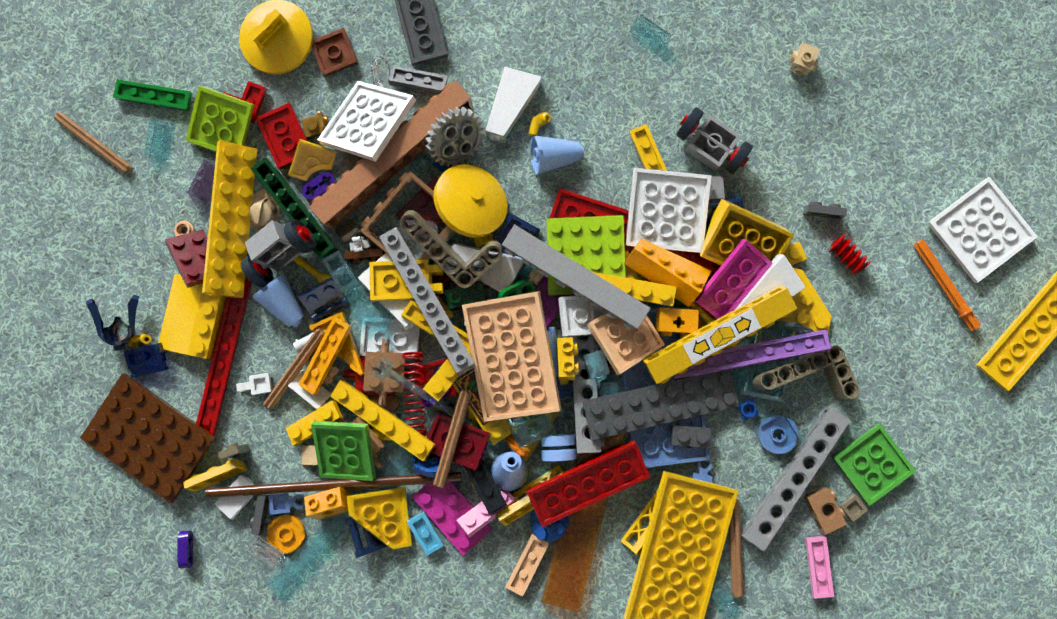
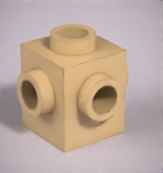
(804, 59)

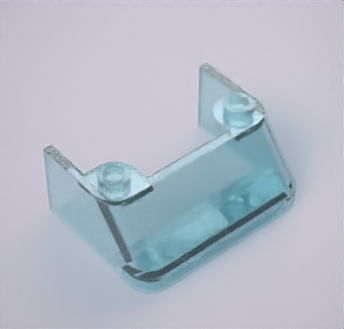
(744, 375)

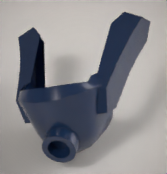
(110, 334)

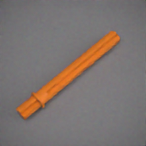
(947, 285)

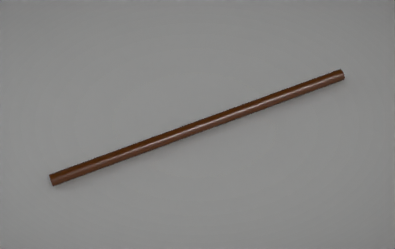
(325, 485)

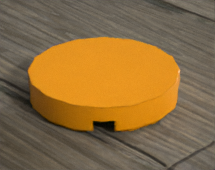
(286, 533)

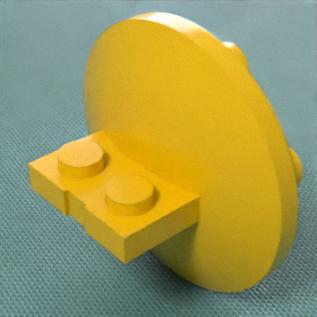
(276, 37)

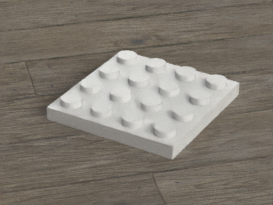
(366, 120)
(668, 209)
(982, 230)

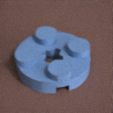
(788, 436)

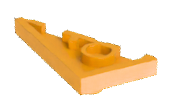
(348, 351)

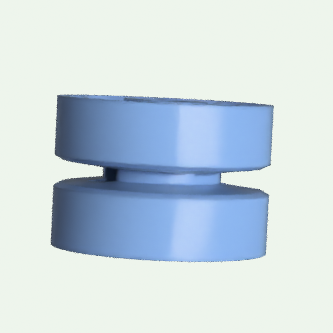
(559, 447)

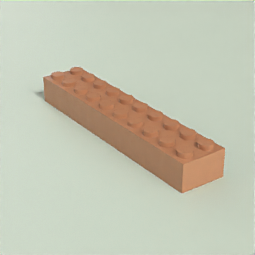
(405, 145)

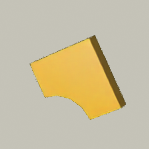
(309, 159)

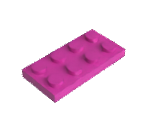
(733, 280)
(444, 509)

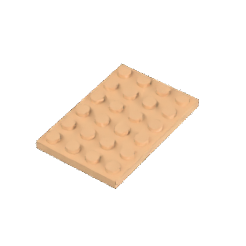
(512, 357)

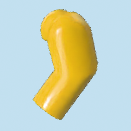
(537, 122)
(139, 338)

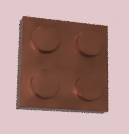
(334, 52)

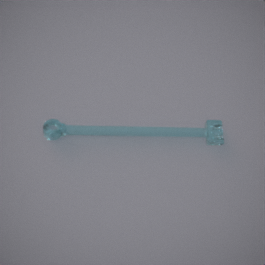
(387, 371)

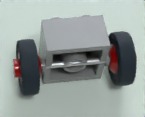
(713, 142)
(274, 249)

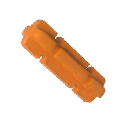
(522, 452)

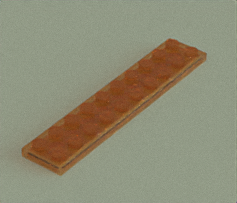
(576, 549)

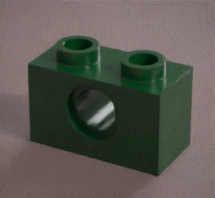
(459, 296)

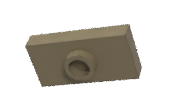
(233, 450)

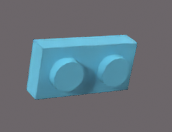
(425, 533)

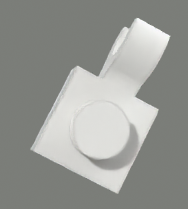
(359, 243)
(258, 384)

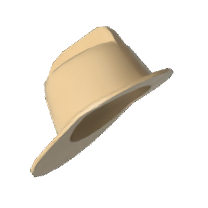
(263, 210)

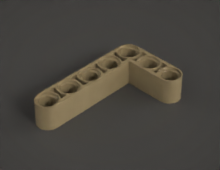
(448, 253)
(807, 366)

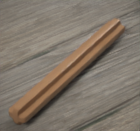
(92, 142)
(294, 369)
(452, 439)
(736, 552)

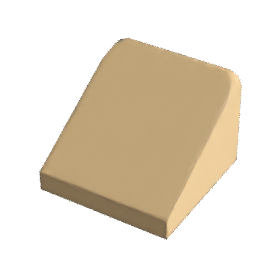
(308, 455)

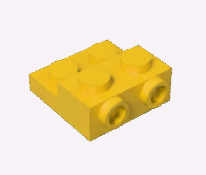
(566, 363)

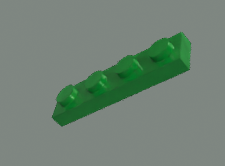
(152, 95)

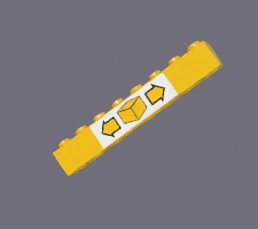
(720, 334)

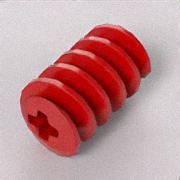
(849, 255)

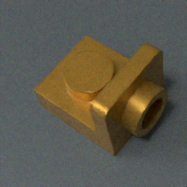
(314, 125)

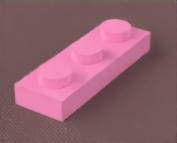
(479, 516)
(819, 567)

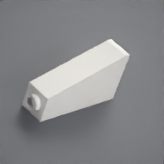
(511, 99)
(778, 274)
(498, 276)
(395, 308)

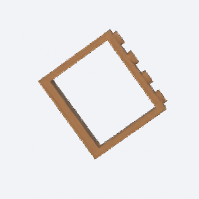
(381, 207)

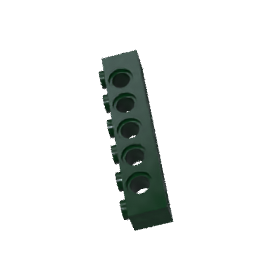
(292, 205)

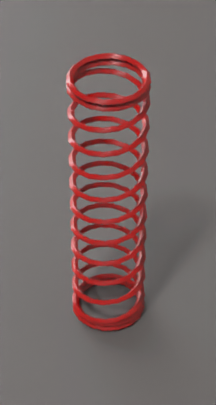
(412, 355)

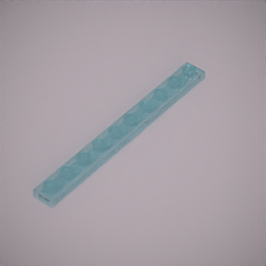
(331, 530)

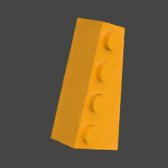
(668, 269)

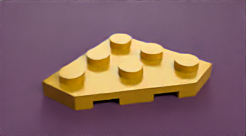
(810, 308)
(383, 515)

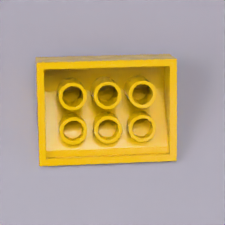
(733, 224)
(191, 320)

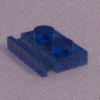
(146, 359)

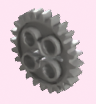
(454, 137)

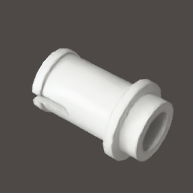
(299, 344)

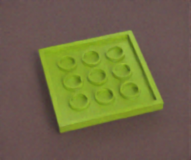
(589, 241)

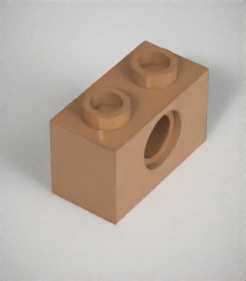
(834, 518)

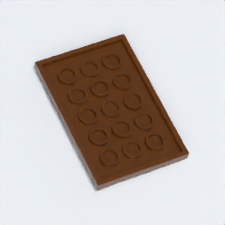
(147, 437)

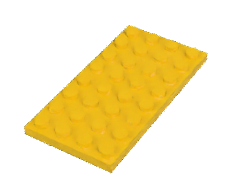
(681, 549)

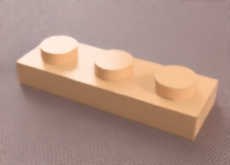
(527, 565)

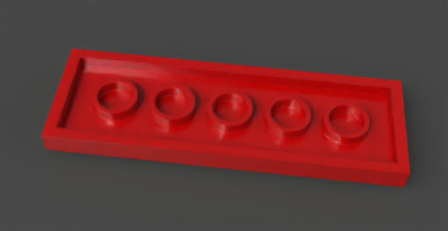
(588, 483)

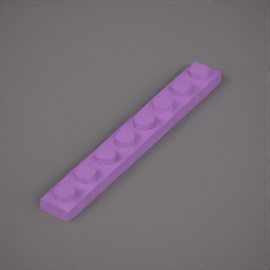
(761, 353)

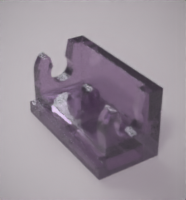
(203, 182)

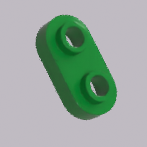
(515, 289)

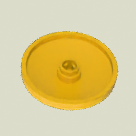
(470, 201)

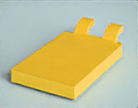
(388, 284)

